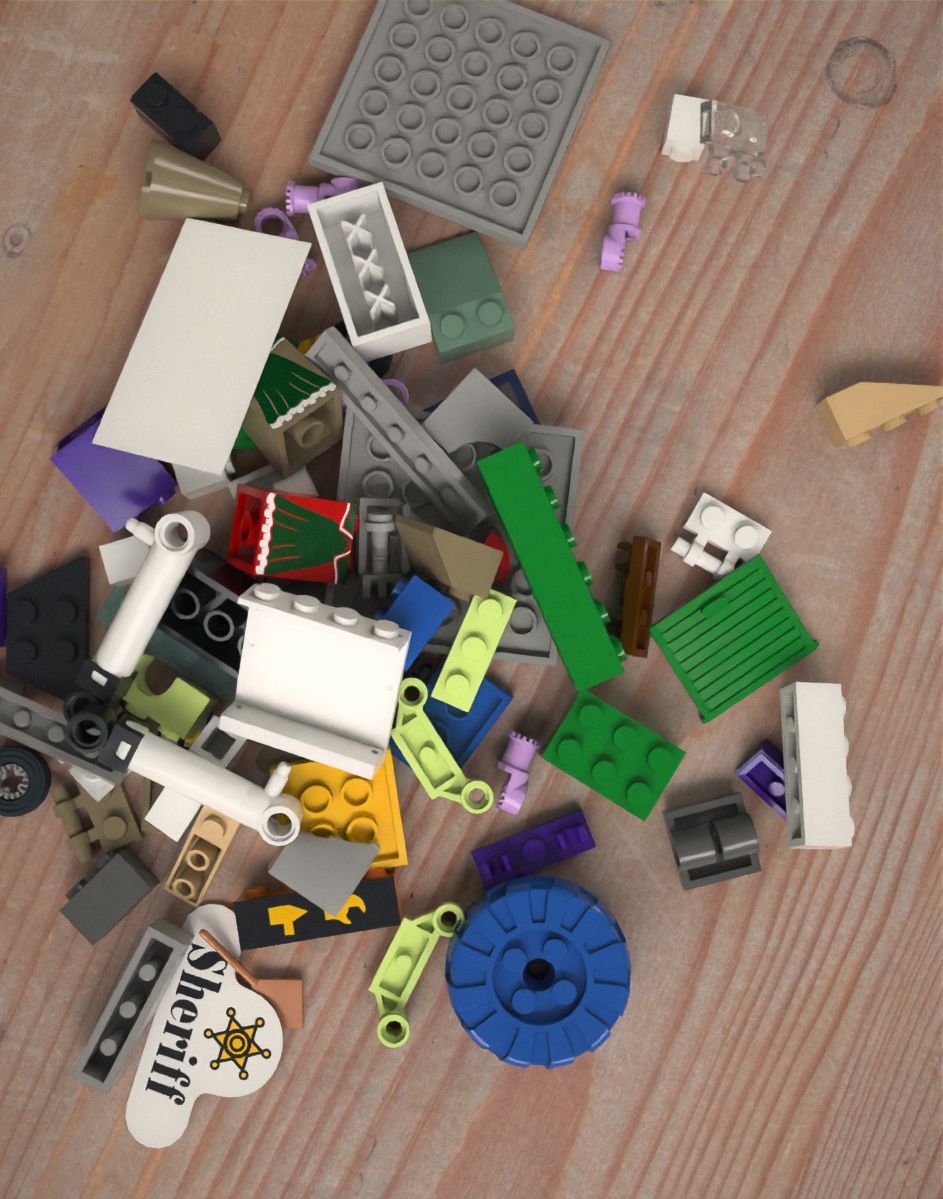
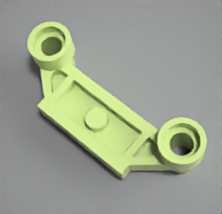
(430, 755)
(404, 965)

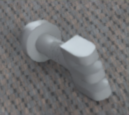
(379, 524)

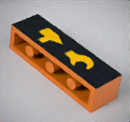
(287, 917)

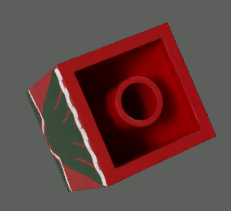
(292, 535)

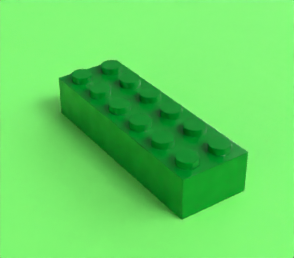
(550, 567)

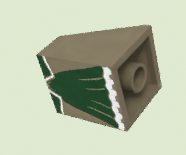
(293, 410)

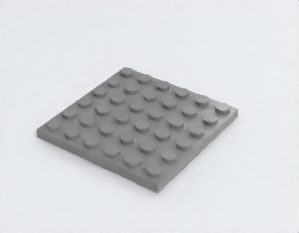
(462, 109)
(372, 472)

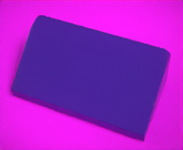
(765, 775)

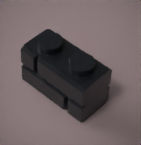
(175, 118)

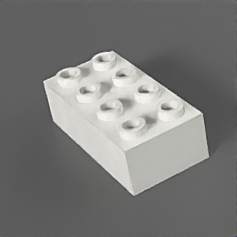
(370, 272)

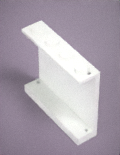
(317, 680)

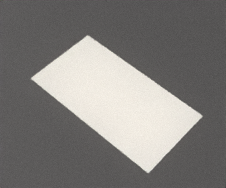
(202, 346)

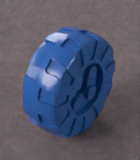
(546, 1014)

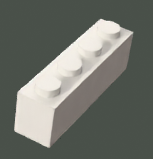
(816, 766)

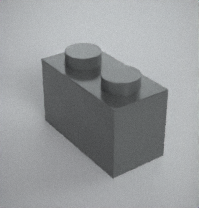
(109, 896)

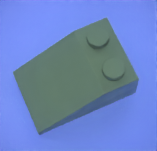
(461, 297)

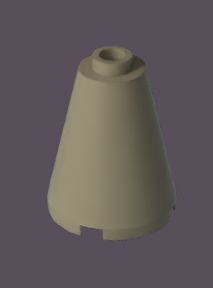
(187, 187)

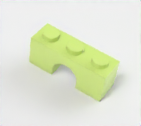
(473, 649)
(178, 710)

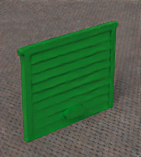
(732, 638)

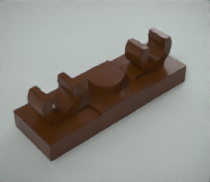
(637, 594)

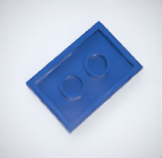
(461, 729)

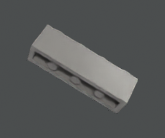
(132, 1005)

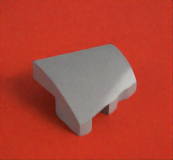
(323, 868)

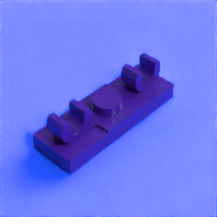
(533, 848)

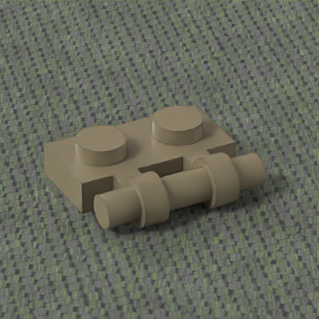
(112, 818)

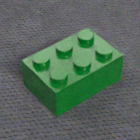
(612, 754)

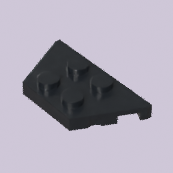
(50, 628)

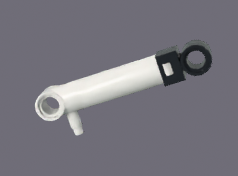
(111, 670)
(134, 748)

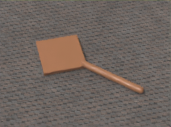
(282, 993)

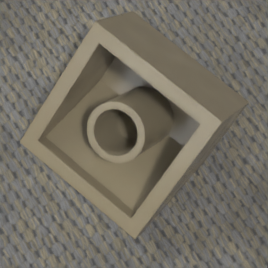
(449, 560)

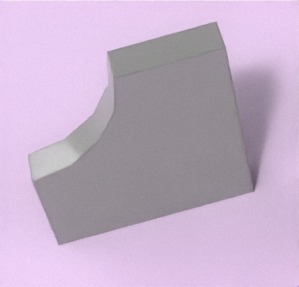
(476, 414)

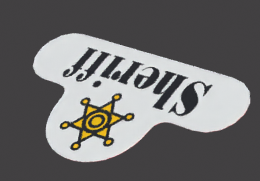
(203, 1036)

